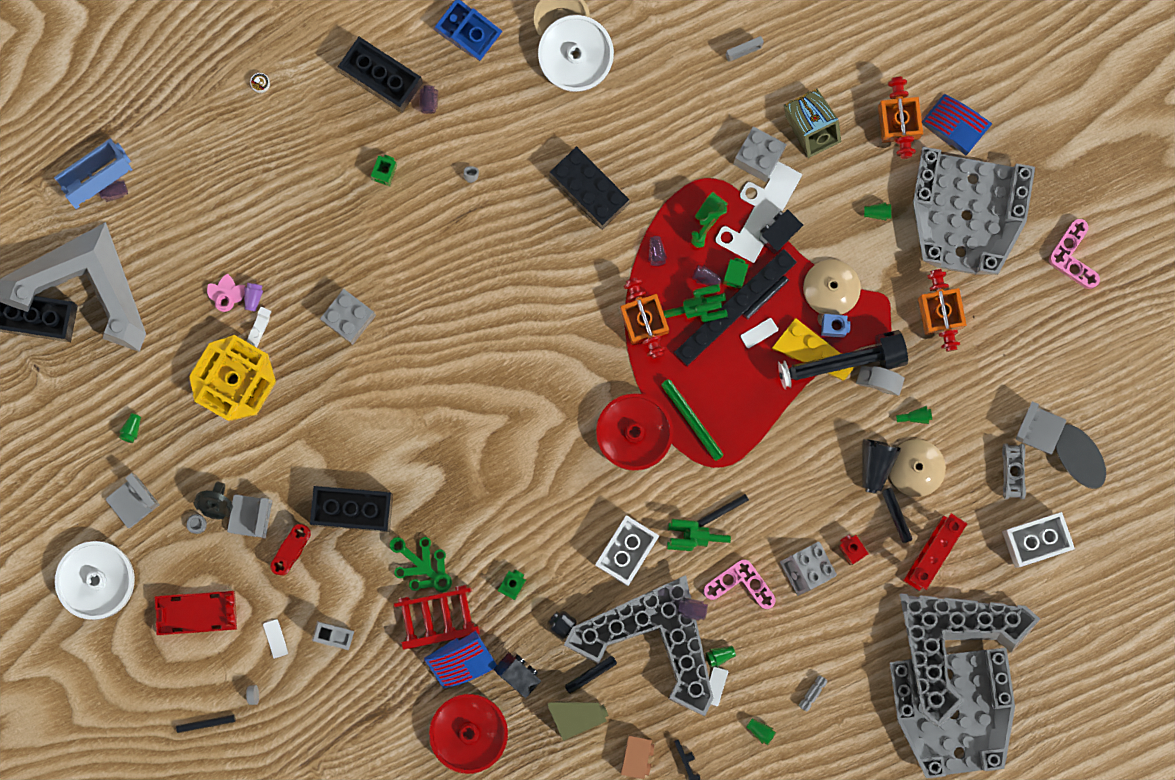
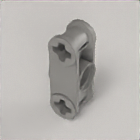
(1017, 460)

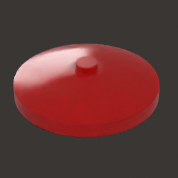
(634, 432)
(468, 733)

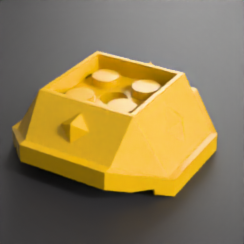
(218, 364)

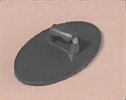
(1081, 457)

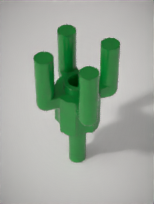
(700, 306)
(693, 535)

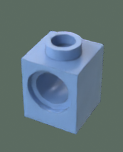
(827, 329)

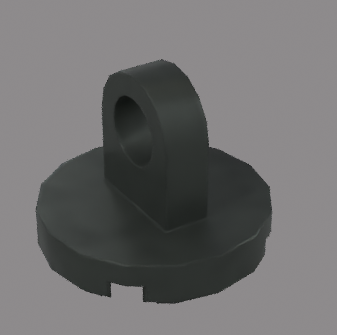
(214, 503)

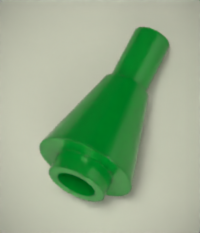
(919, 415)

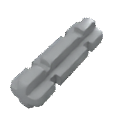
(812, 693)

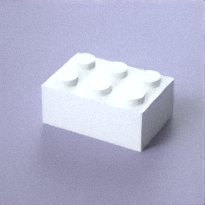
(1038, 540)
(627, 550)

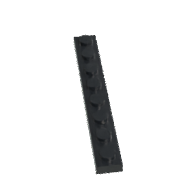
(736, 307)

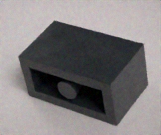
(780, 232)
(517, 674)

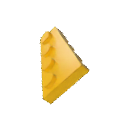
(807, 346)

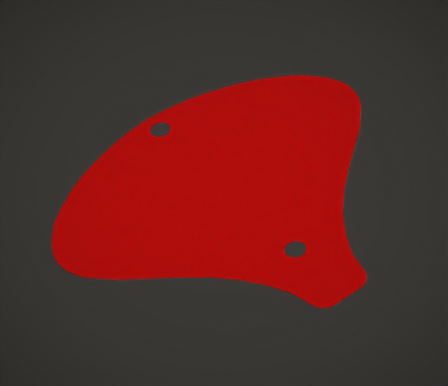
(729, 385)

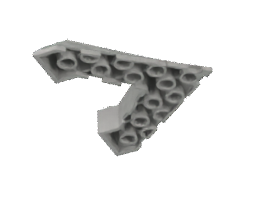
(89, 255)
(934, 620)
(679, 634)

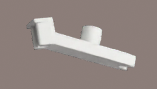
(259, 327)

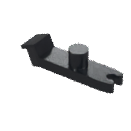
(685, 759)

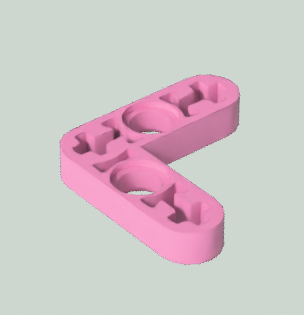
(1068, 260)
(738, 577)

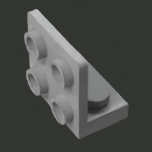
(1040, 429)
(132, 501)
(250, 516)
(808, 568)

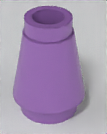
(252, 296)

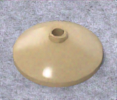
(547, 10)
(823, 297)
(909, 479)

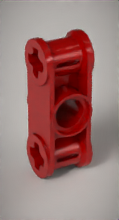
(290, 549)

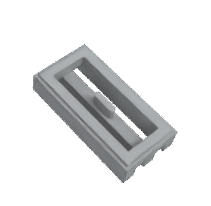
(744, 49)

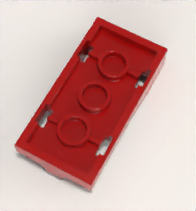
(195, 613)

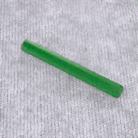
(692, 419)

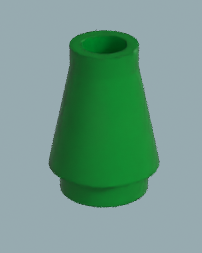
(878, 211)
(130, 429)
(718, 656)
(761, 731)

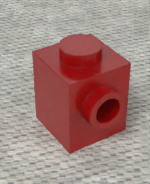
(852, 549)

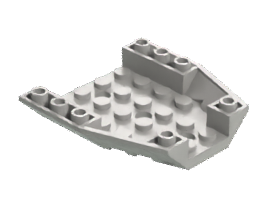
(996, 208)
(982, 719)

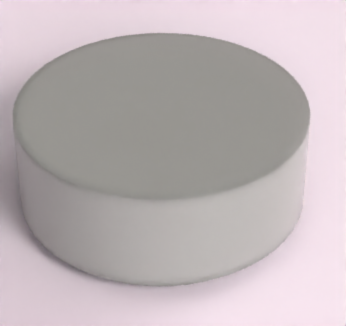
(196, 524)
(252, 695)

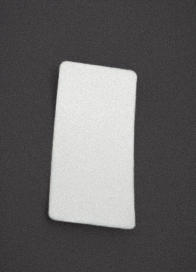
(759, 333)
(275, 638)
(717, 684)

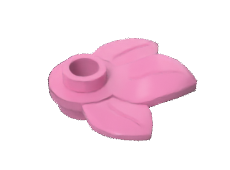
(226, 291)

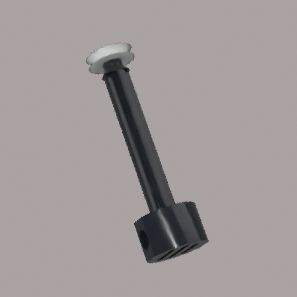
(888, 350)

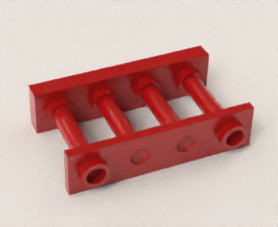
(934, 552)
(430, 635)

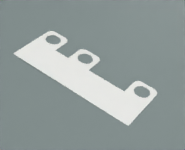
(767, 205)

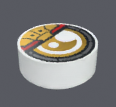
(260, 83)

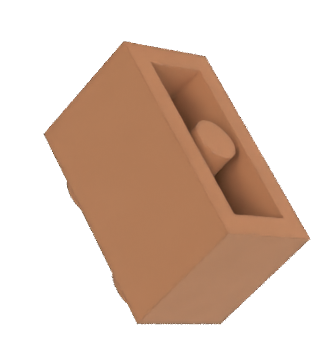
(636, 757)

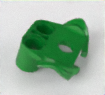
(708, 215)

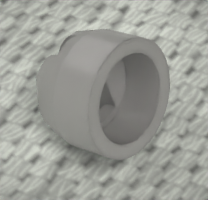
(471, 174)

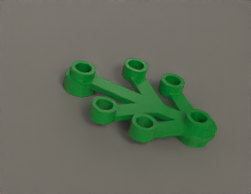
(423, 567)

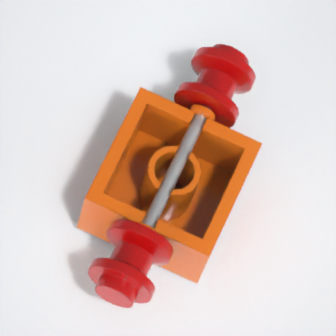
(900, 118)
(942, 311)
(644, 318)

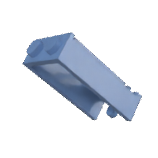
(70, 178)

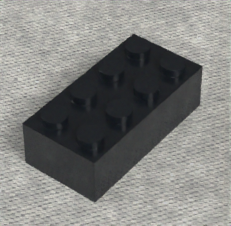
(380, 74)
(589, 188)
(45, 319)
(351, 509)

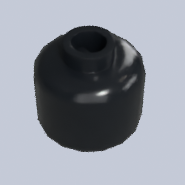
(561, 624)

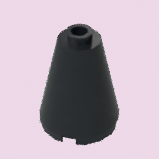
(877, 463)

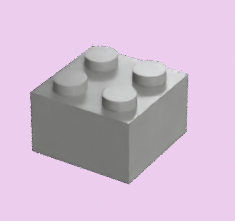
(759, 154)
(348, 316)

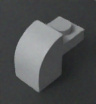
(880, 379)
(332, 635)

